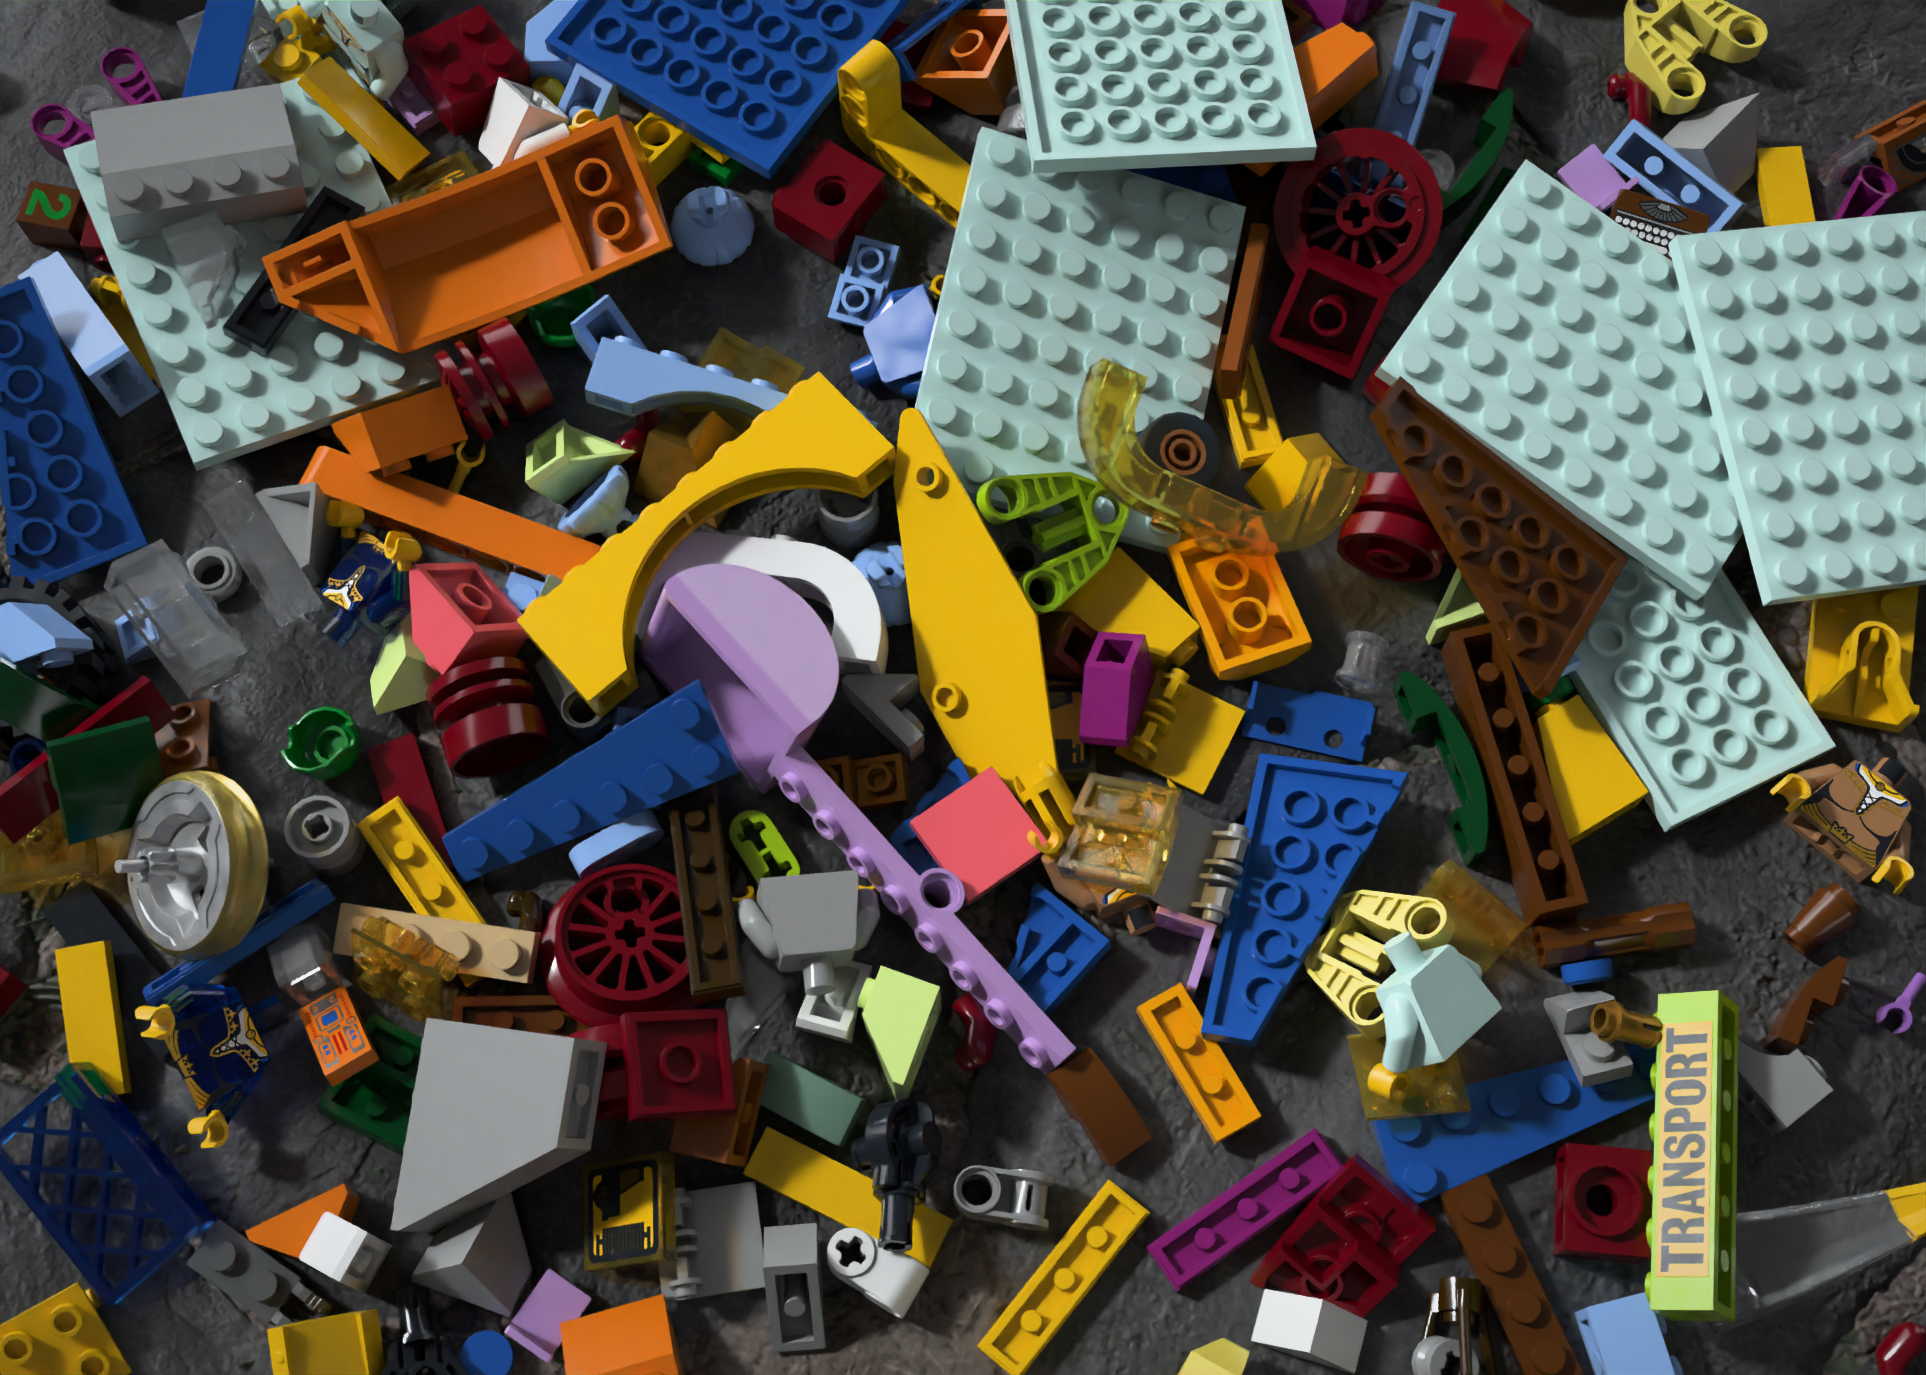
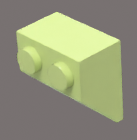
(899, 1024)

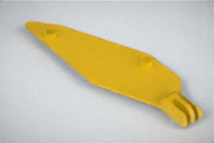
(975, 633)

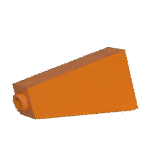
(1331, 73)

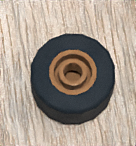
(1192, 437)

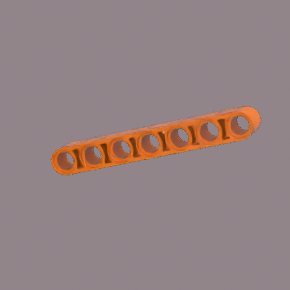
(448, 519)

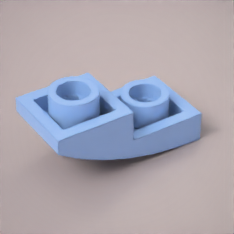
(865, 281)

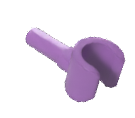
(1903, 1004)

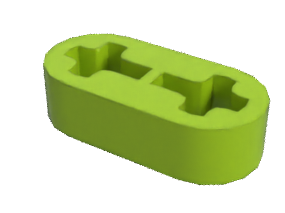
(774, 846)

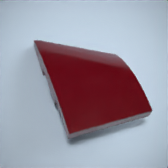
(1483, 44)
(1347, 1241)

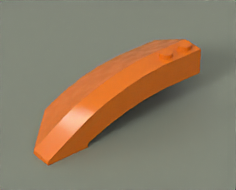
(482, 243)

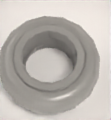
(213, 556)

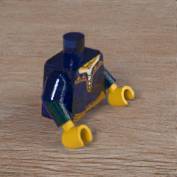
(369, 579)
(214, 1048)

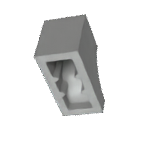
(1779, 1086)

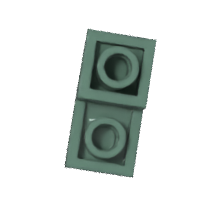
(810, 1099)

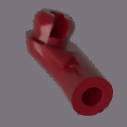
(1634, 93)
(636, 437)
(979, 1034)
(1900, 1348)

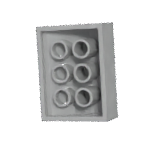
(198, 156)

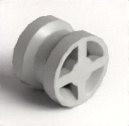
(1435, 1354)

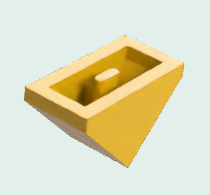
(1281, 474)

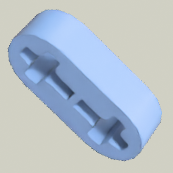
(616, 843)

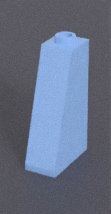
(91, 336)

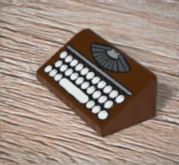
(1656, 220)

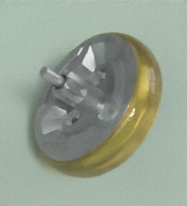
(174, 861)

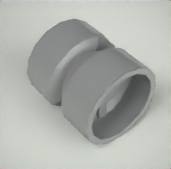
(848, 518)
(324, 836)

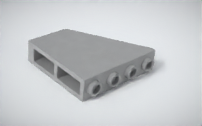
(491, 1117)

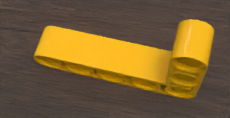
(893, 138)

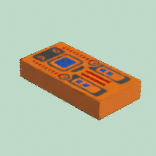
(338, 1035)

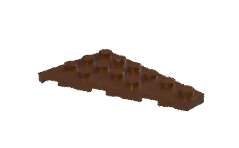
(1516, 546)

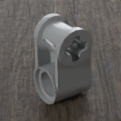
(1008, 1196)

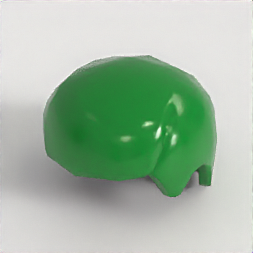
(553, 319)
(323, 744)

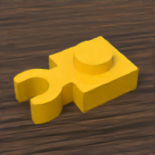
(296, 56)

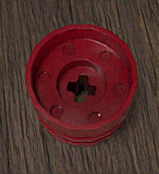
(494, 379)
(488, 717)

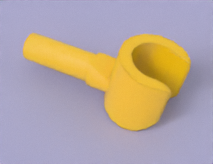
(464, 466)

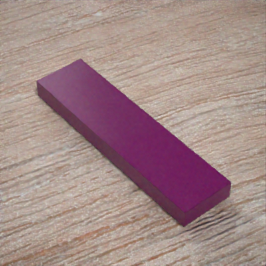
(1244, 1210)

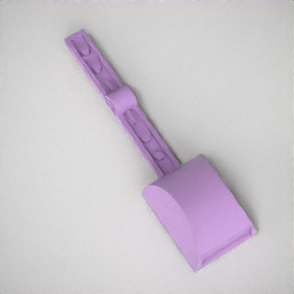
(770, 684)

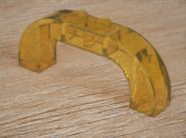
(1175, 503)

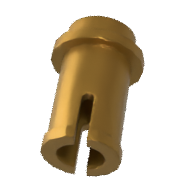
(1614, 1023)

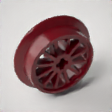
(1335, 151)
(582, 994)

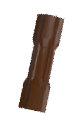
(1649, 930)

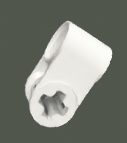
(883, 1277)

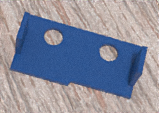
(920, 28)
(1308, 720)

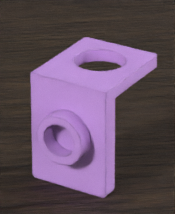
(1594, 178)
(1196, 928)
(539, 1318)

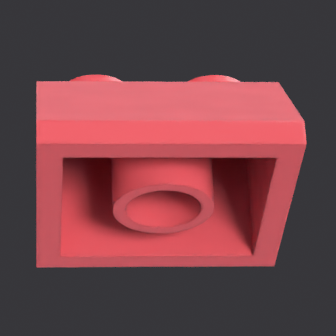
(461, 615)

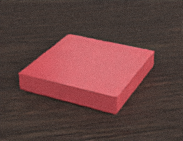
(978, 834)

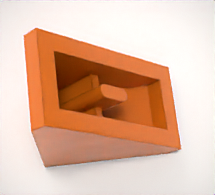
(291, 1229)

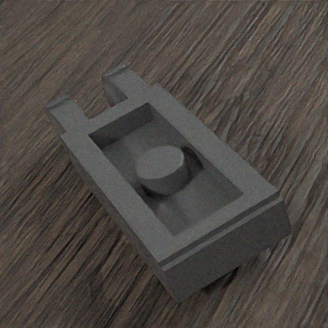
(252, 1276)

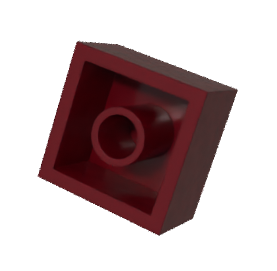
(460, 66)
(1333, 311)

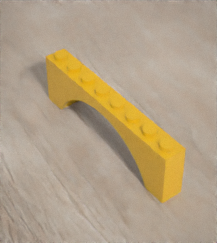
(800, 444)

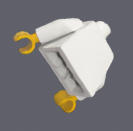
(527, 119)

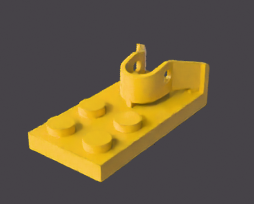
(1863, 658)

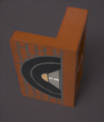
(1902, 145)

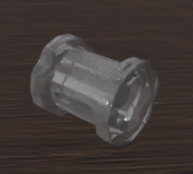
(1361, 661)

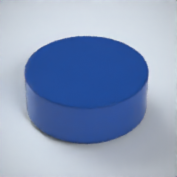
(1587, 972)
(488, 1354)

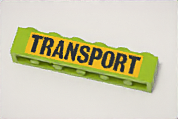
(1694, 1158)

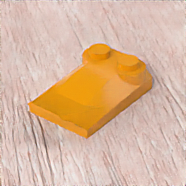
(1241, 609)

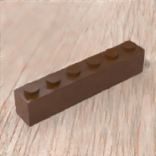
(1513, 776)

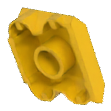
(329, 1345)

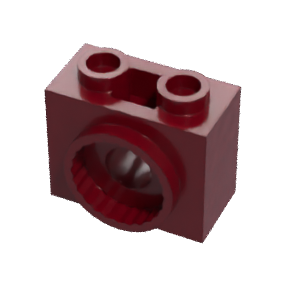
(825, 177)
(1623, 1182)

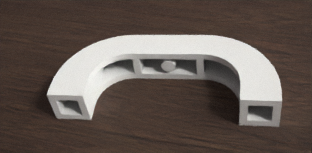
(804, 567)

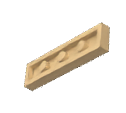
(477, 947)

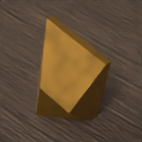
(680, 447)

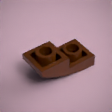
(1813, 996)
(1099, 1105)

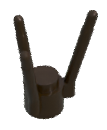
(1462, 1307)

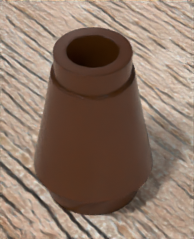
(1822, 918)

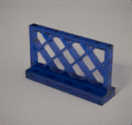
(136, 1155)

